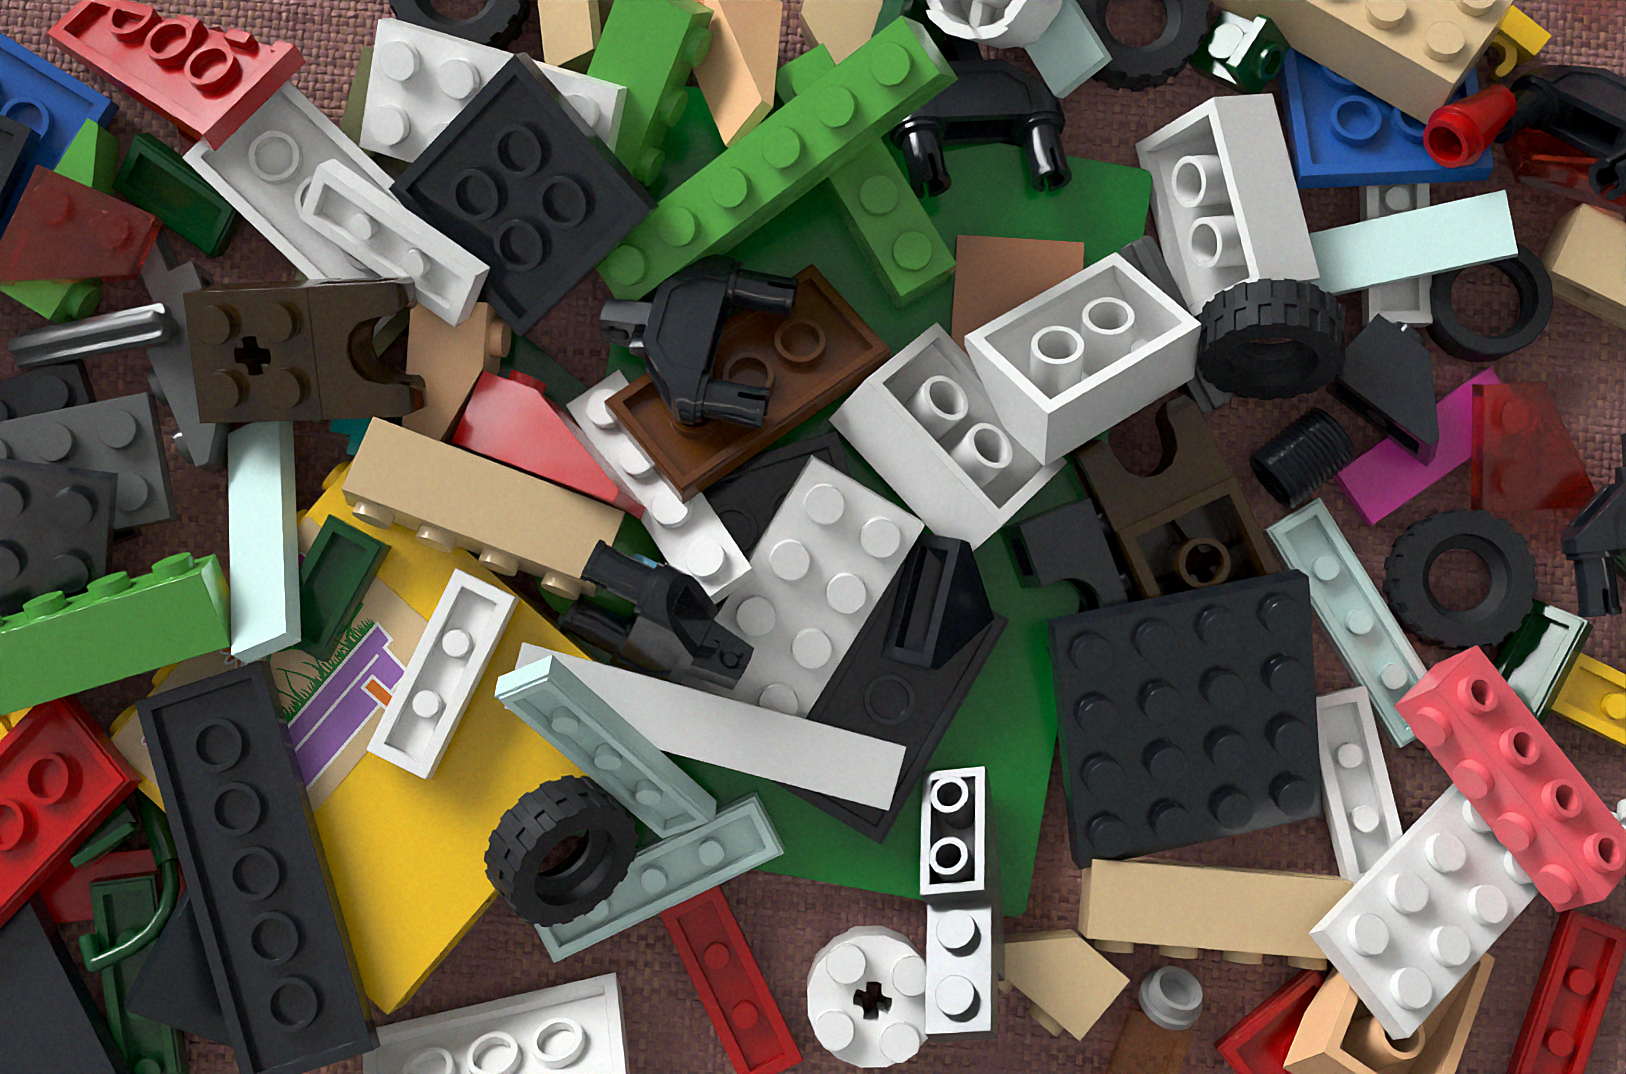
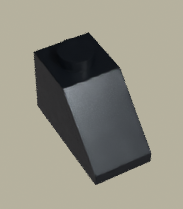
(1391, 386)

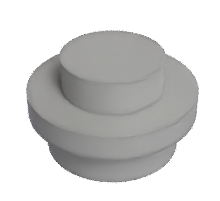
(1171, 997)

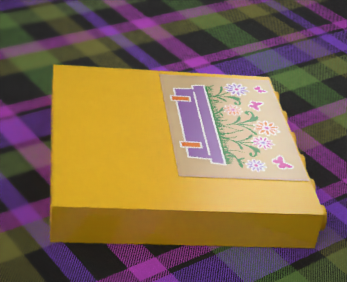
(395, 844)

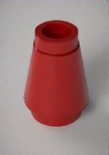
(1467, 127)

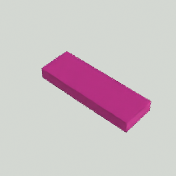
(1389, 476)

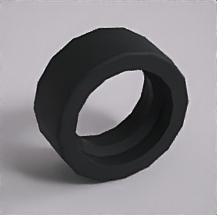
(1535, 309)

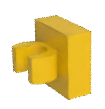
(1517, 41)

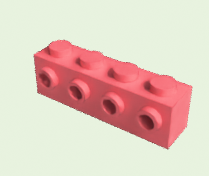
(1566, 848)

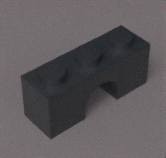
(1070, 547)

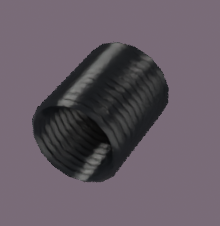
(1303, 457)

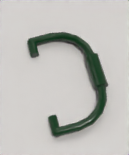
(166, 859)

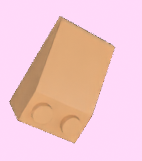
(1346, 1038)

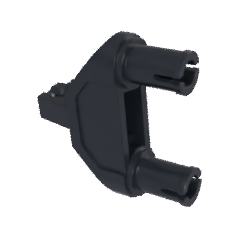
(984, 106)
(1581, 109)
(683, 331)
(1593, 541)
(673, 625)

